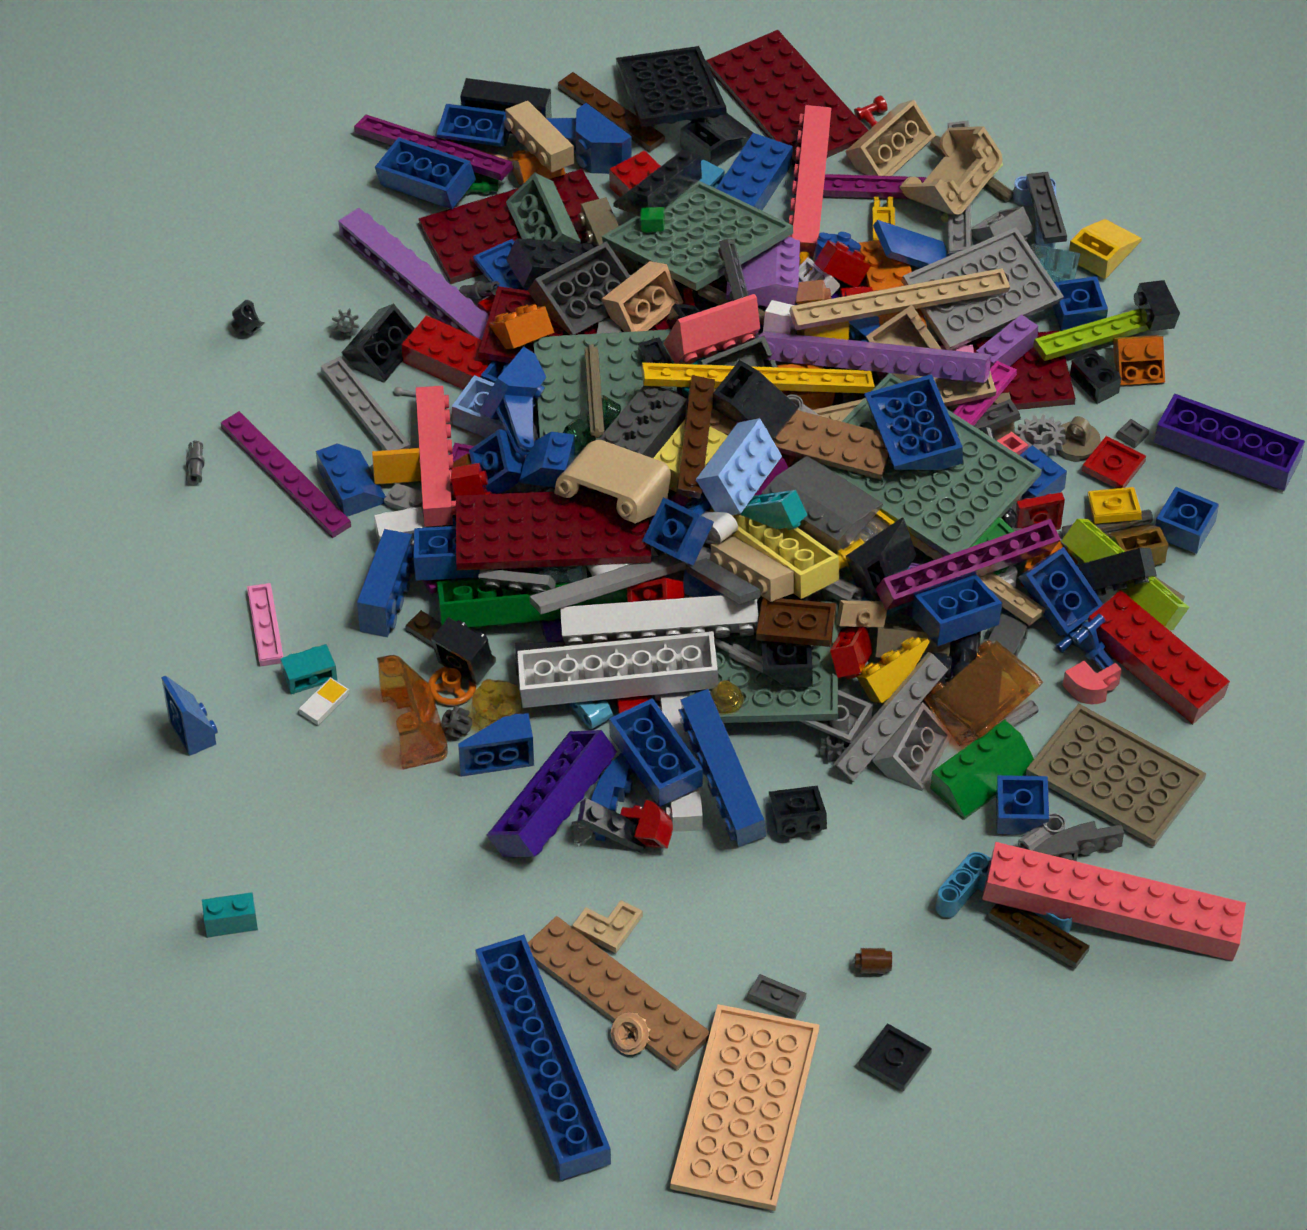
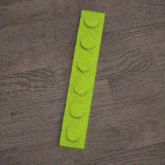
(1090, 334)

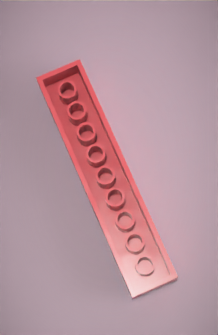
(1114, 901)

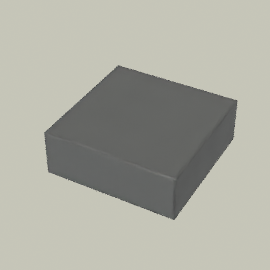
(1132, 433)

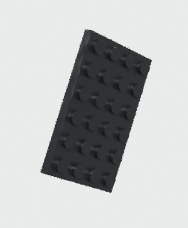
(670, 86)

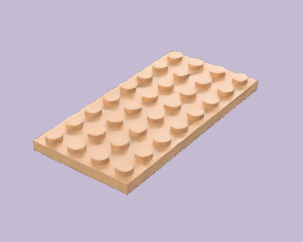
(745, 1107)

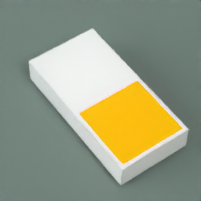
(324, 701)

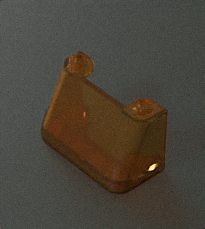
(982, 692)
(420, 730)

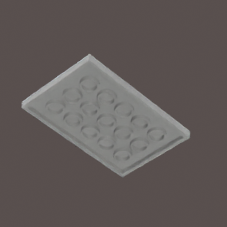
(973, 318)

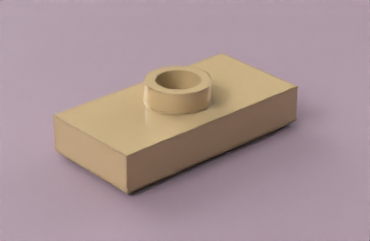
(861, 614)

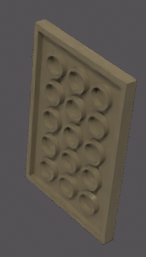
(1116, 774)

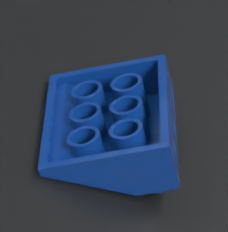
(915, 425)

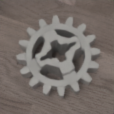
(1042, 434)

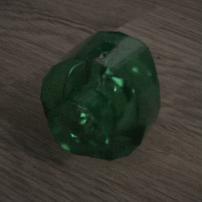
(610, 411)
(581, 430)

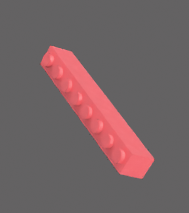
(810, 175)
(434, 455)

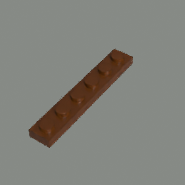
(584, 92)
(695, 435)

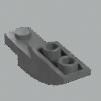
(1082, 840)

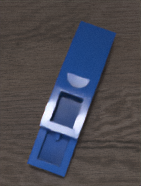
(613, 786)

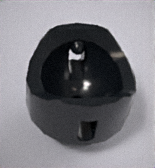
(246, 318)

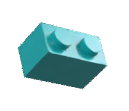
(308, 668)
(229, 914)

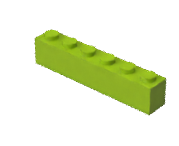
(1092, 544)

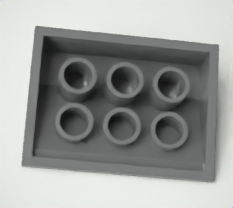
(576, 288)
(832, 504)

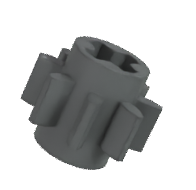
(348, 328)
(457, 721)
(832, 747)

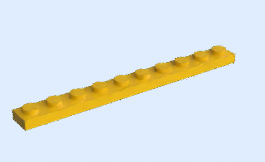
(783, 378)

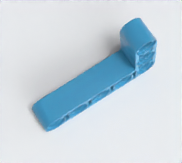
(965, 881)

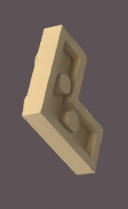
(609, 931)

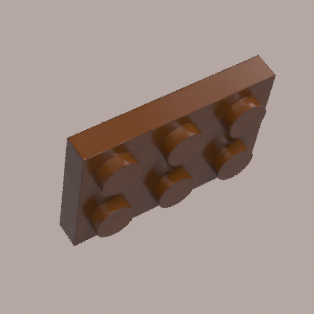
(796, 622)

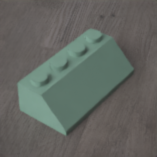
(541, 212)

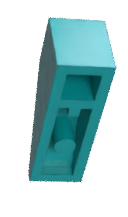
(776, 509)

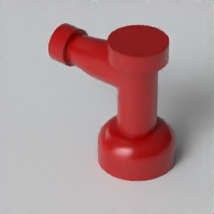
(879, 105)

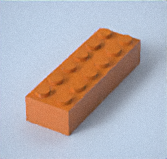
(884, 273)

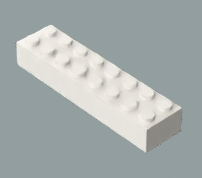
(657, 619)
(617, 669)

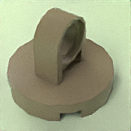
(1080, 439)

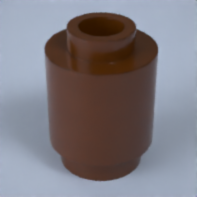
(873, 960)

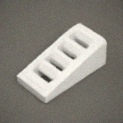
(817, 274)

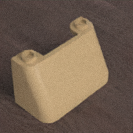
(962, 173)
(905, 330)
(619, 472)

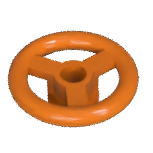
(451, 682)

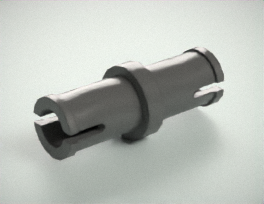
(479, 289)
(195, 462)

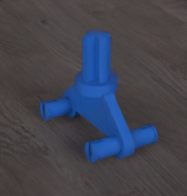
(1086, 638)

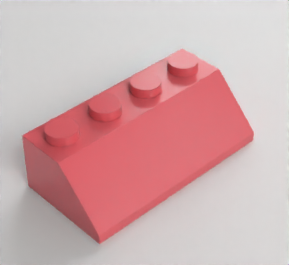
(713, 330)

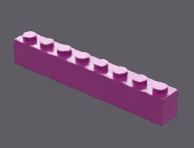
(974, 560)

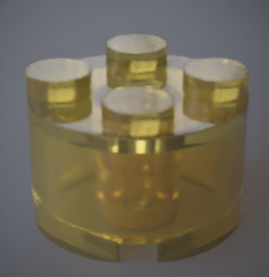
(495, 700)

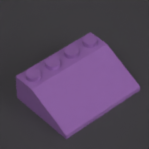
(773, 273)

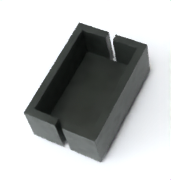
(750, 353)

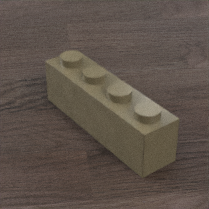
(598, 221)

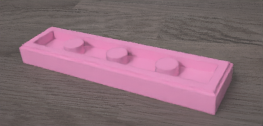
(265, 624)

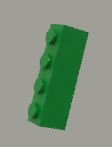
(970, 776)

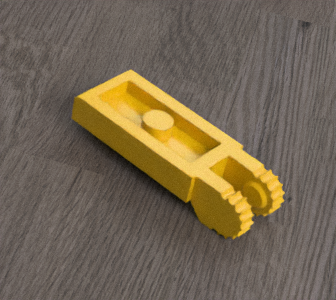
(884, 214)

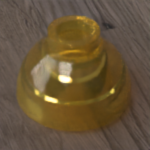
(727, 697)

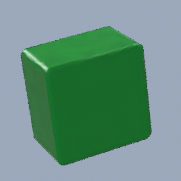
(652, 219)

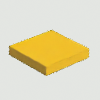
(1114, 505)

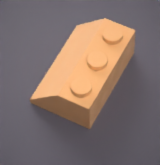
(643, 298)

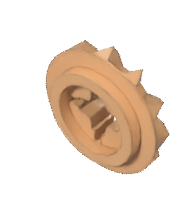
(620, 1033)

